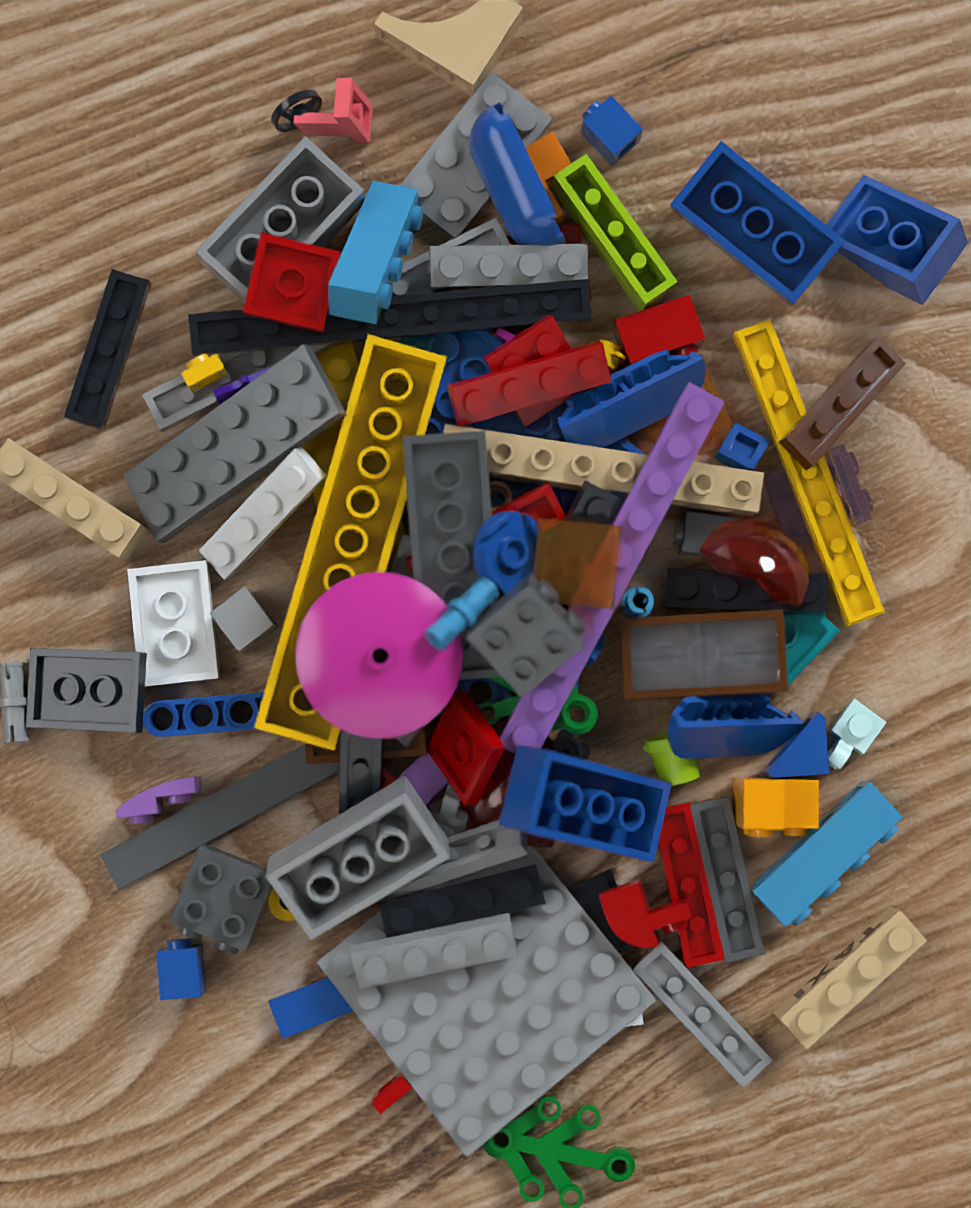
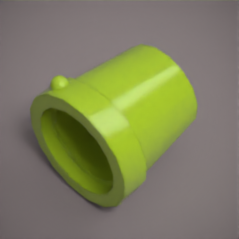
(667, 765)

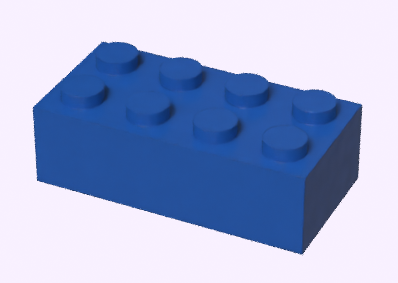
(757, 223)
(584, 803)

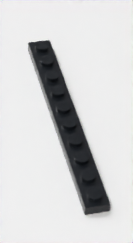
(406, 317)

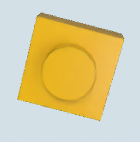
(203, 372)

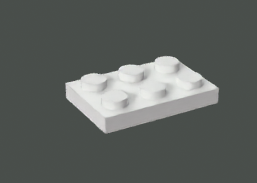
(174, 622)

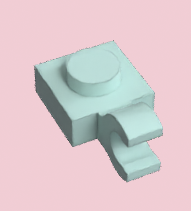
(855, 731)

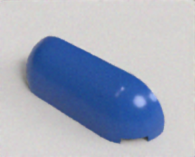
(512, 180)
(631, 400)
(729, 726)

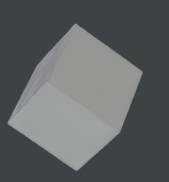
(244, 620)

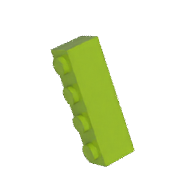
(613, 233)

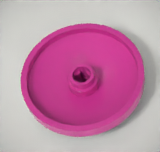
(338, 663)

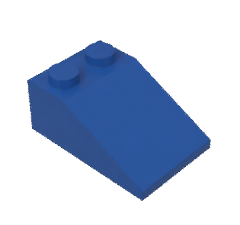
(898, 238)

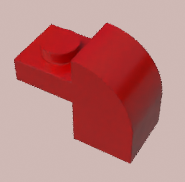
(633, 919)

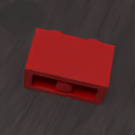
(659, 328)

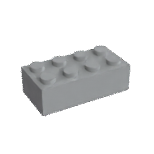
(299, 200)
(357, 858)

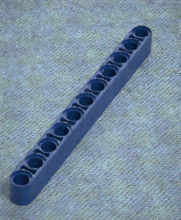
(224, 705)

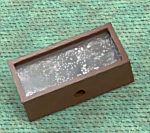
(704, 655)

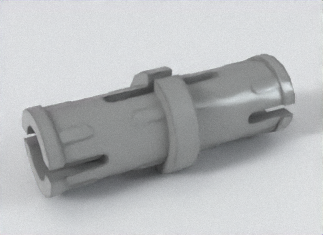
(13, 702)

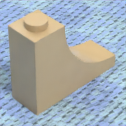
(457, 48)

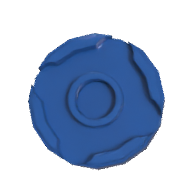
(506, 549)

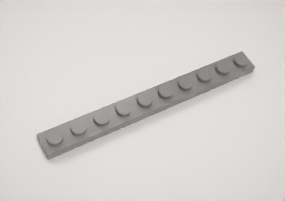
(176, 403)

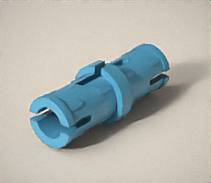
(641, 594)
(461, 613)

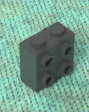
(527, 634)
(222, 899)

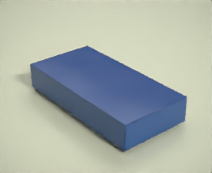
(308, 1007)

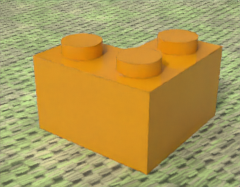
(775, 804)

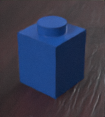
(610, 129)
(181, 970)

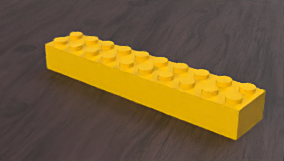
(355, 513)

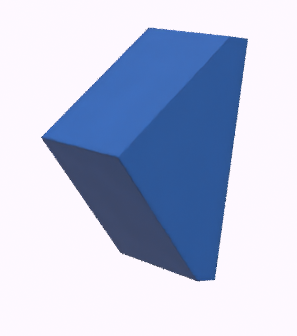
(803, 753)

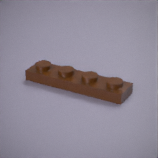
(842, 403)

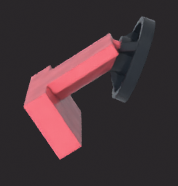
(350, 118)

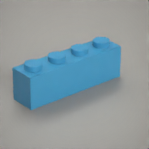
(374, 252)
(826, 853)

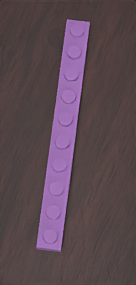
(640, 519)

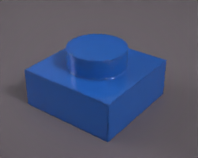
(742, 448)

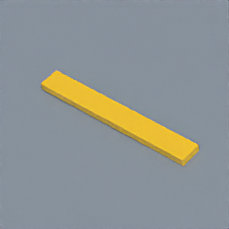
(813, 487)

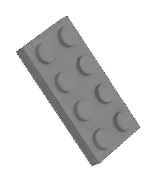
(447, 175)

